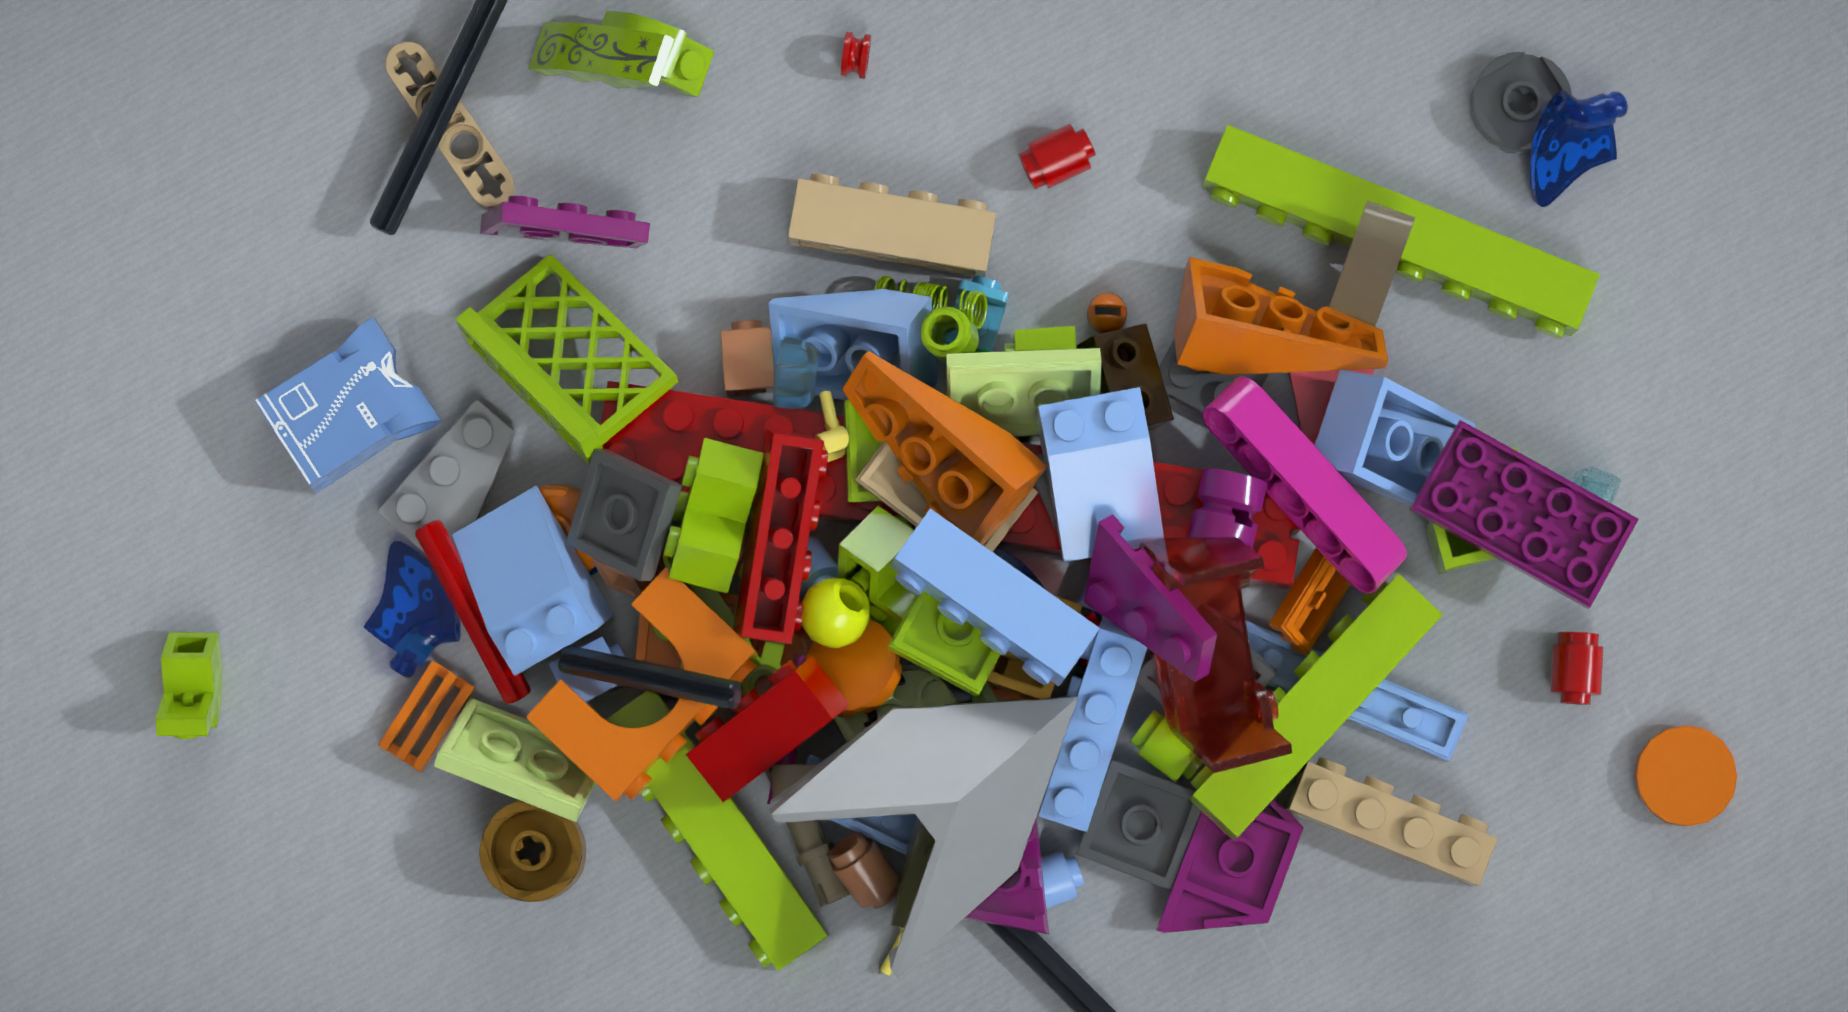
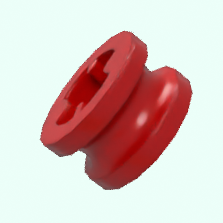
(855, 55)

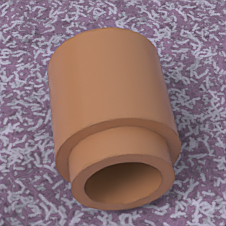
(864, 871)

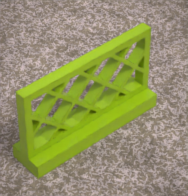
(543, 392)

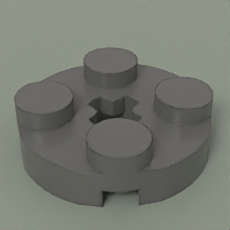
(1492, 97)

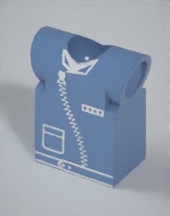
(346, 408)

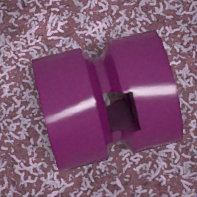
(1227, 505)

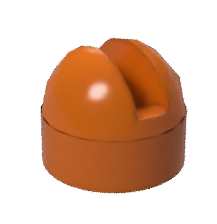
(1106, 322)

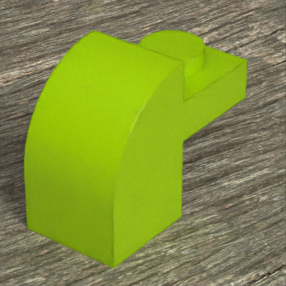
(687, 59)
(190, 685)

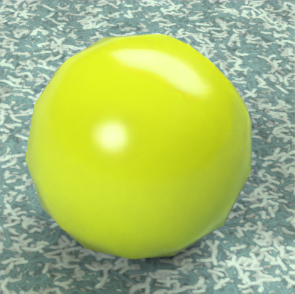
(835, 612)

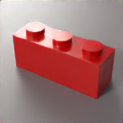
(766, 727)

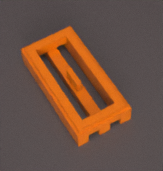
(1308, 595)
(410, 706)

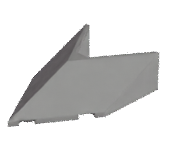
(968, 777)

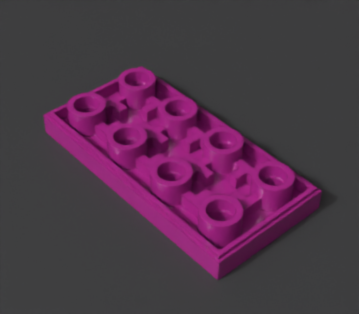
(1524, 514)

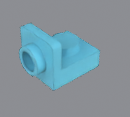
(996, 307)

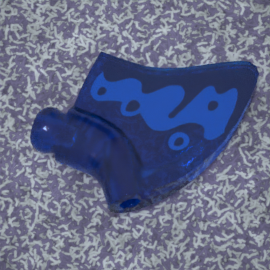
(1572, 140)
(412, 611)

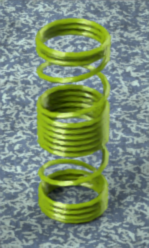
(939, 300)

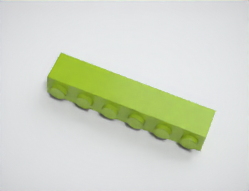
(1321, 700)
(726, 849)

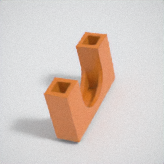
(622, 756)

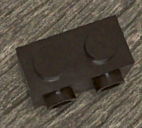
(1131, 363)

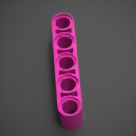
(1305, 484)

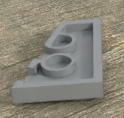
(453, 476)

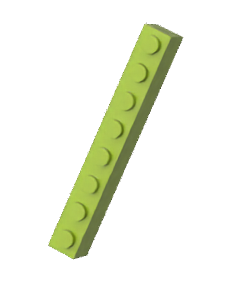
(1439, 246)

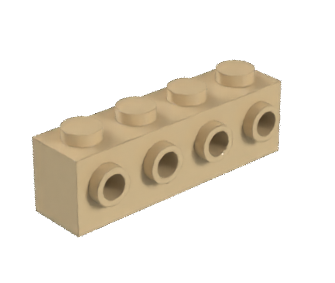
(892, 227)
(1392, 824)

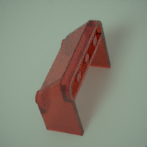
(1228, 712)

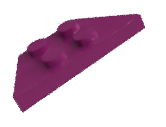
(1229, 879)

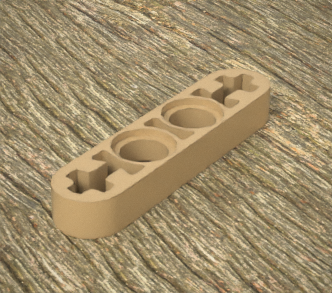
(460, 123)

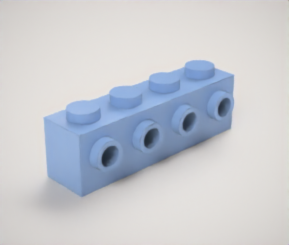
(993, 598)
(1094, 725)

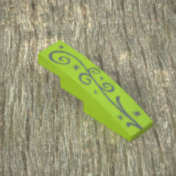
(601, 54)

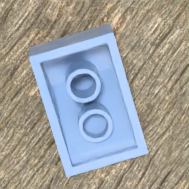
(852, 324)
(1383, 435)
(1098, 468)
(529, 581)

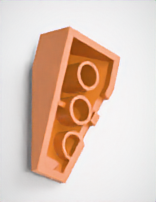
(1246, 329)
(954, 456)

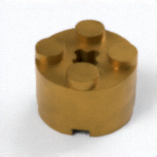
(522, 878)

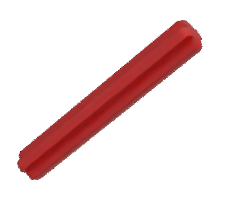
(452, 575)

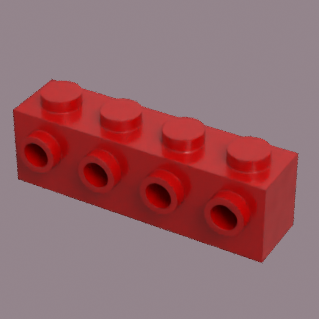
(779, 536)

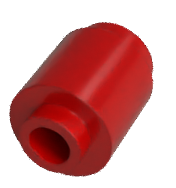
(1057, 157)
(1577, 667)

